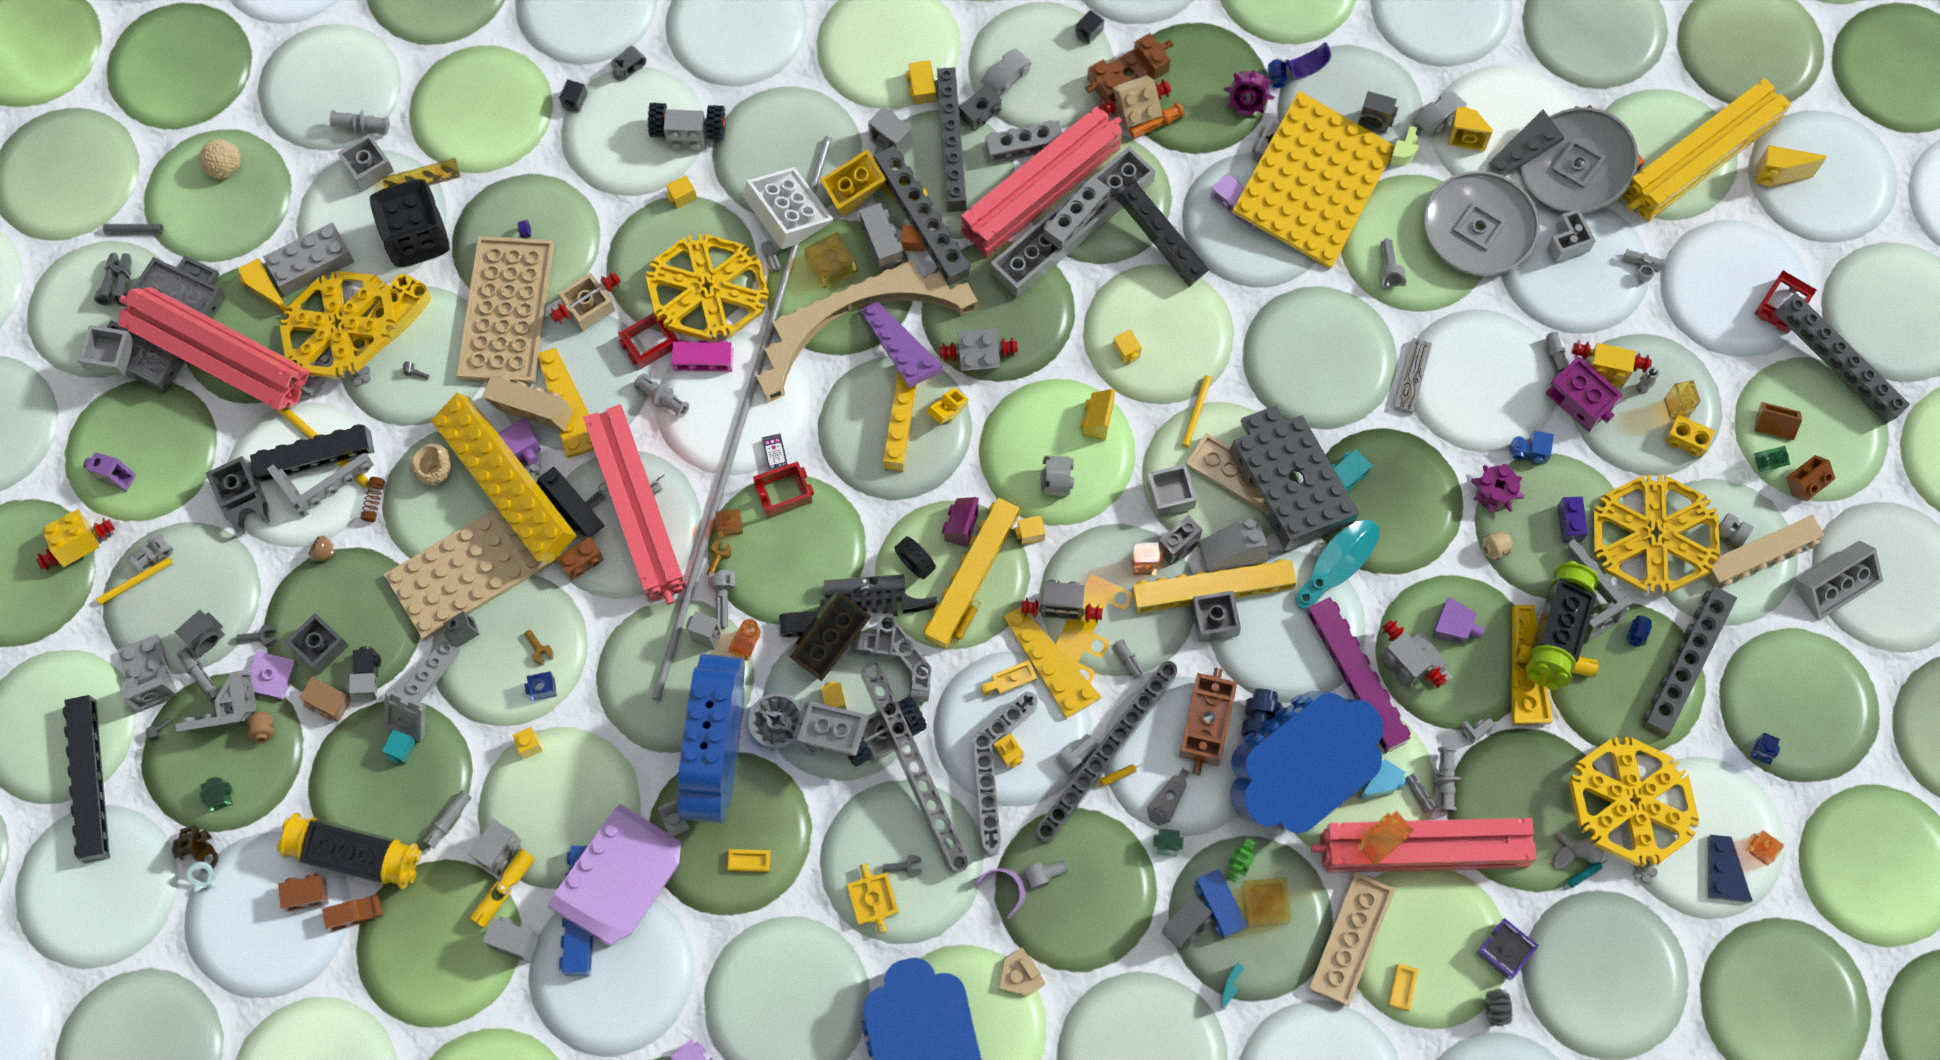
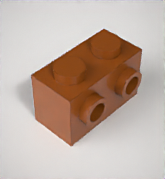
(1810, 478)
(580, 558)
(303, 893)

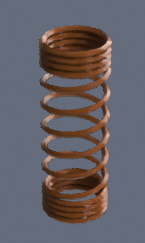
(370, 516)

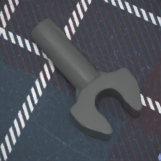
(260, 636)
(906, 866)

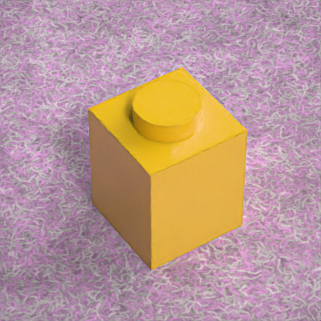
(680, 191)
(1127, 347)
(1030, 530)
(833, 695)
(527, 743)

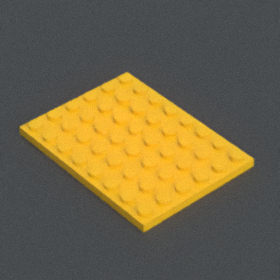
(1314, 179)

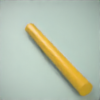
(1196, 412)
(134, 580)

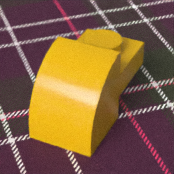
(948, 407)

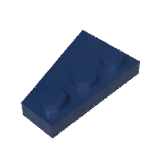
(1725, 871)

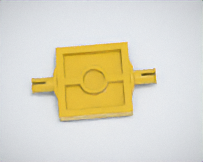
(872, 898)

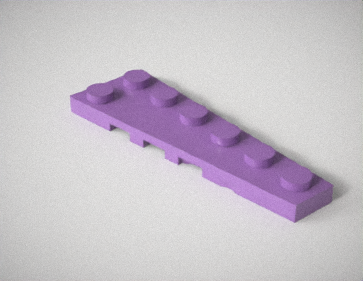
(905, 352)

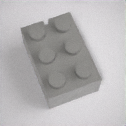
(881, 237)

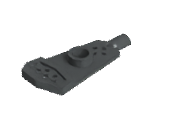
(1164, 804)

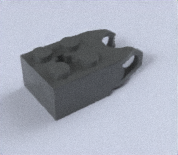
(238, 499)

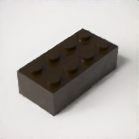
(829, 635)

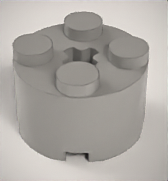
(1056, 475)

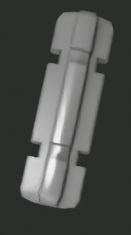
(1420, 792)

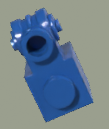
(1537, 450)

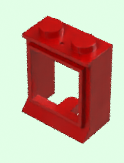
(1766, 311)
(652, 354)
(778, 474)

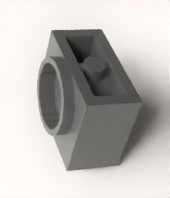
(1378, 112)
(1180, 540)
(200, 632)

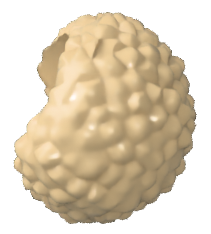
(219, 158)
(431, 464)

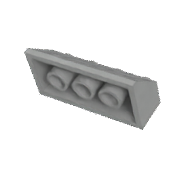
(1840, 579)

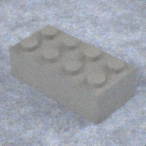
(308, 258)

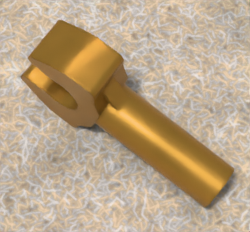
(718, 556)
(539, 649)

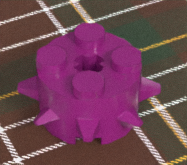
(1249, 92)
(1507, 488)

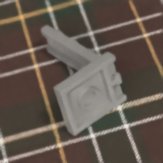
(323, 489)
(1614, 597)
(404, 708)

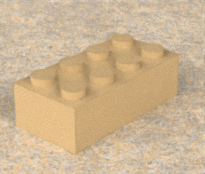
(528, 402)

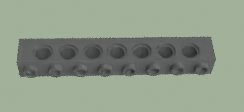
(951, 139)
(950, 271)
(1841, 358)
(1723, 604)

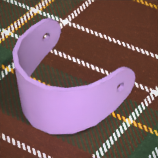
(1017, 877)

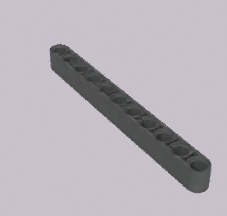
(1102, 760)
(914, 777)

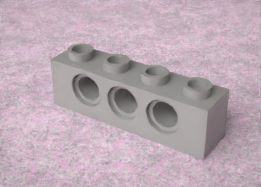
(1017, 148)
(1061, 236)

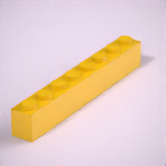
(971, 573)
(1243, 580)

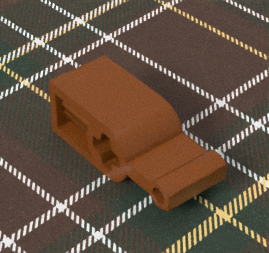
(351, 913)

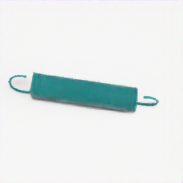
(1584, 874)

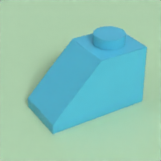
(1385, 782)

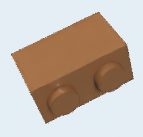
(325, 699)

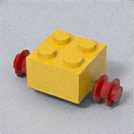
(1612, 362)
(72, 539)

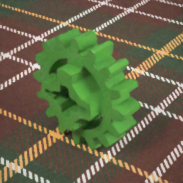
(1241, 860)

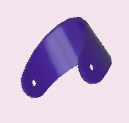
(1310, 62)

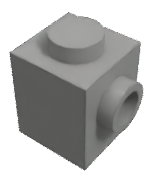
(362, 686)

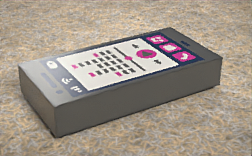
(774, 451)

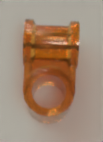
(744, 643)

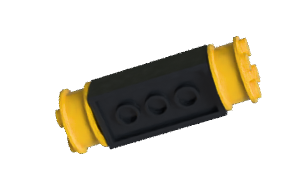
(349, 850)

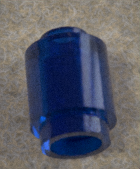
(1277, 73)
(1639, 631)

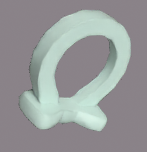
(197, 884)

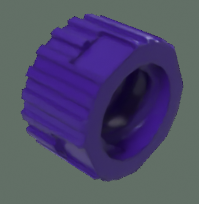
(524, 229)

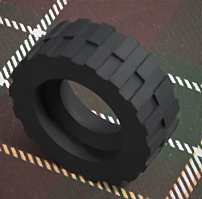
(915, 557)

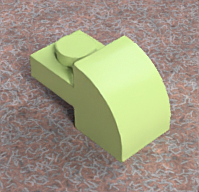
(1405, 150)

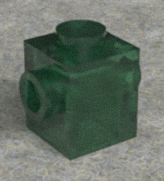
(1772, 459)
(216, 793)
(1168, 842)

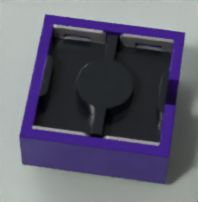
(1507, 949)

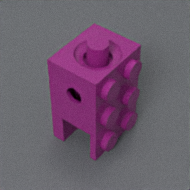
(1584, 394)

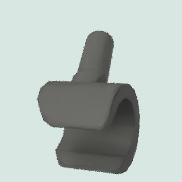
(408, 369)
(152, 731)

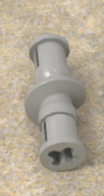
(359, 122)
(661, 395)
(1446, 779)

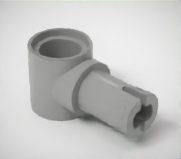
(1040, 875)

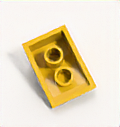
(1786, 165)
(853, 182)

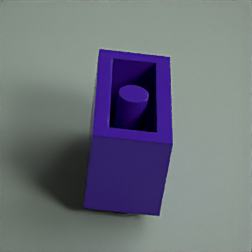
(1572, 519)

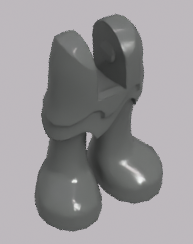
(123, 271)

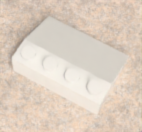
(786, 206)

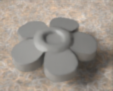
(363, 375)
(533, 468)
(1645, 872)

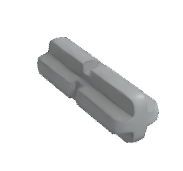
(771, 256)

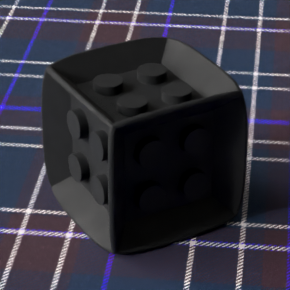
(409, 223)

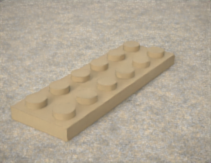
(1215, 463)
(1351, 939)

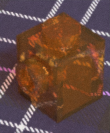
(728, 523)
(1764, 847)

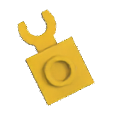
(1009, 751)

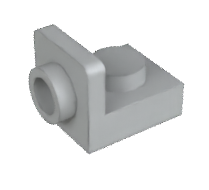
(1480, 729)
(671, 818)

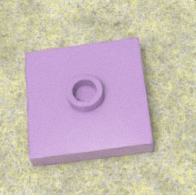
(271, 674)

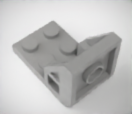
(146, 673)
(232, 704)
(829, 729)

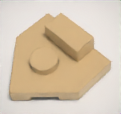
(1020, 974)

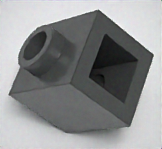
(460, 628)

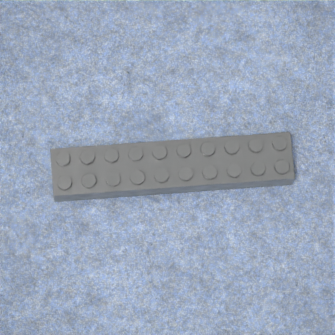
(1034, 255)

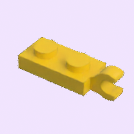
(1010, 679)

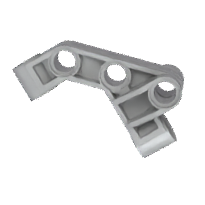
(887, 644)

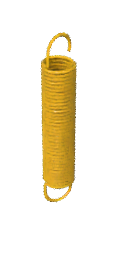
(965, 622)
(1119, 774)

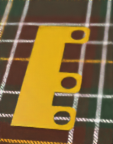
(1079, 634)

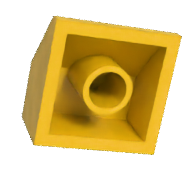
(1469, 130)
(1098, 415)

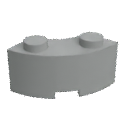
(1010, 69)
(1437, 115)

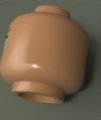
(260, 727)

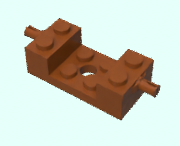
(1145, 59)
(1203, 740)

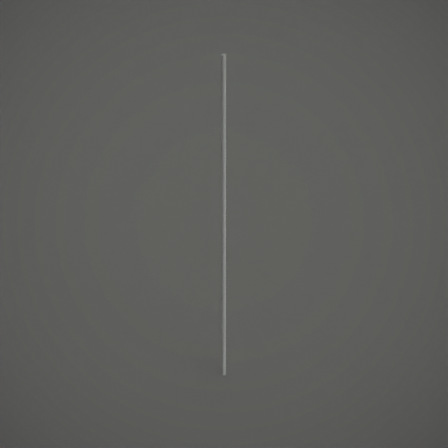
(734, 444)

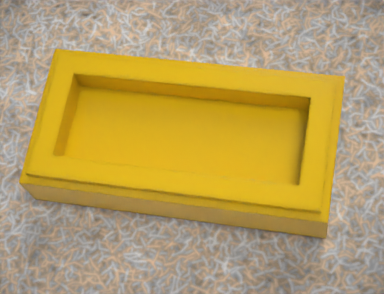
(749, 860)
(1403, 987)

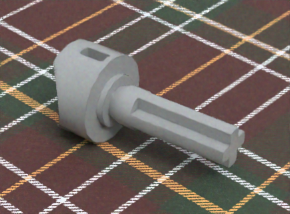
(1391, 274)
(722, 583)

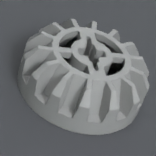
(768, 710)

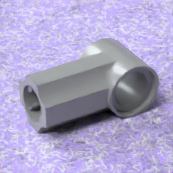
(1073, 757)

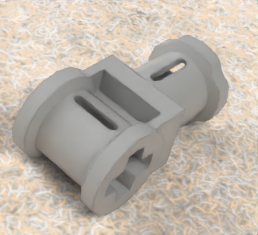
(152, 552)

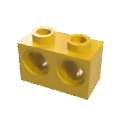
(1691, 430)

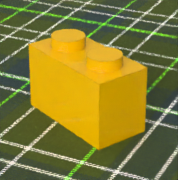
(922, 82)

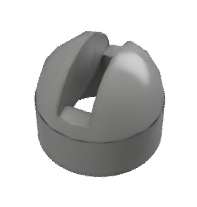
(1645, 273)

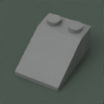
(1235, 546)

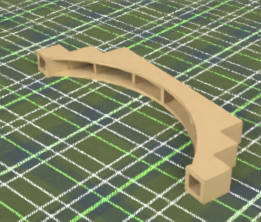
(897, 284)

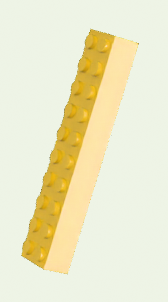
(503, 478)

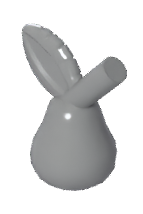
(1581, 849)

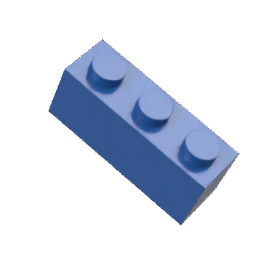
(1221, 903)

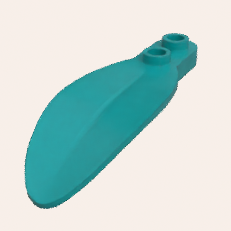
(1340, 560)

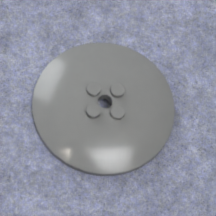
(1601, 144)
(1487, 200)

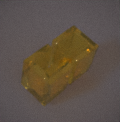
(1682, 399)

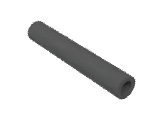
(132, 228)

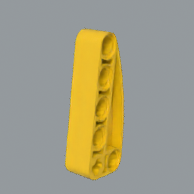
(406, 307)

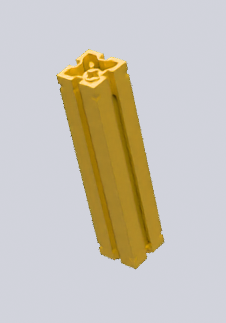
(1706, 150)

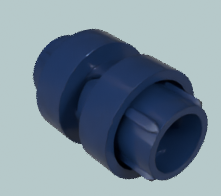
(1259, 709)

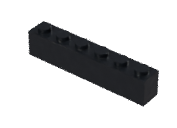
(1162, 234)
(313, 452)

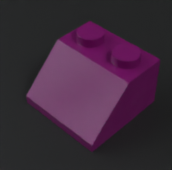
(961, 521)

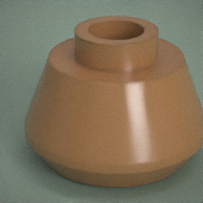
(321, 549)

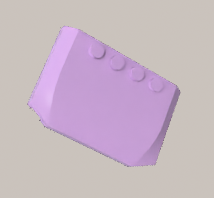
(617, 877)

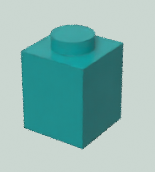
(398, 747)

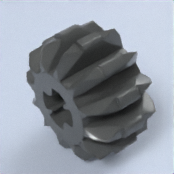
(1498, 1007)

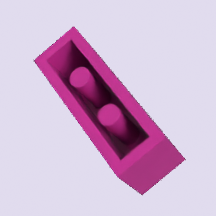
(702, 356)

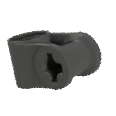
(629, 62)

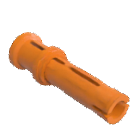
(1168, 116)

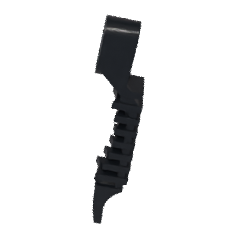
(795, 623)

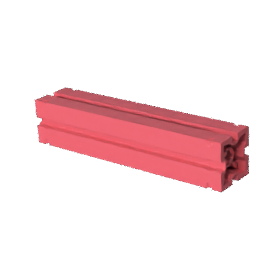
(1041, 181)
(213, 347)
(635, 504)
(1434, 846)

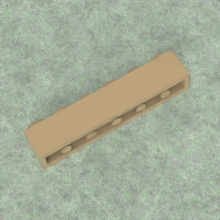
(1765, 550)

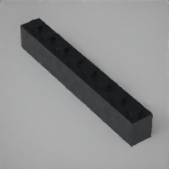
(86, 779)

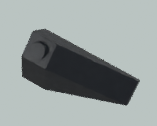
(569, 503)

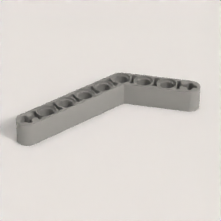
(988, 772)

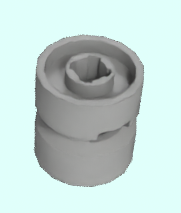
(1741, 531)

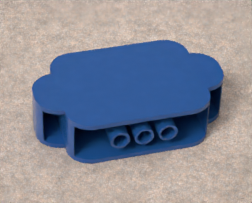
(711, 738)
(1306, 761)
(919, 1016)

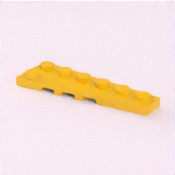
(557, 379)
(1059, 675)
(1529, 699)

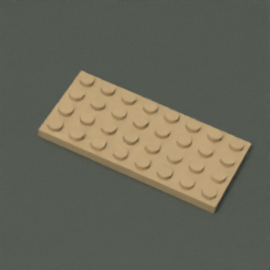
(506, 309)
(462, 572)

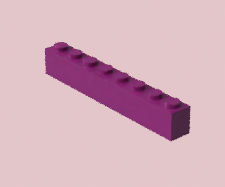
(1356, 670)

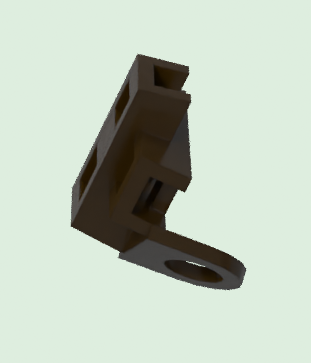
(194, 844)

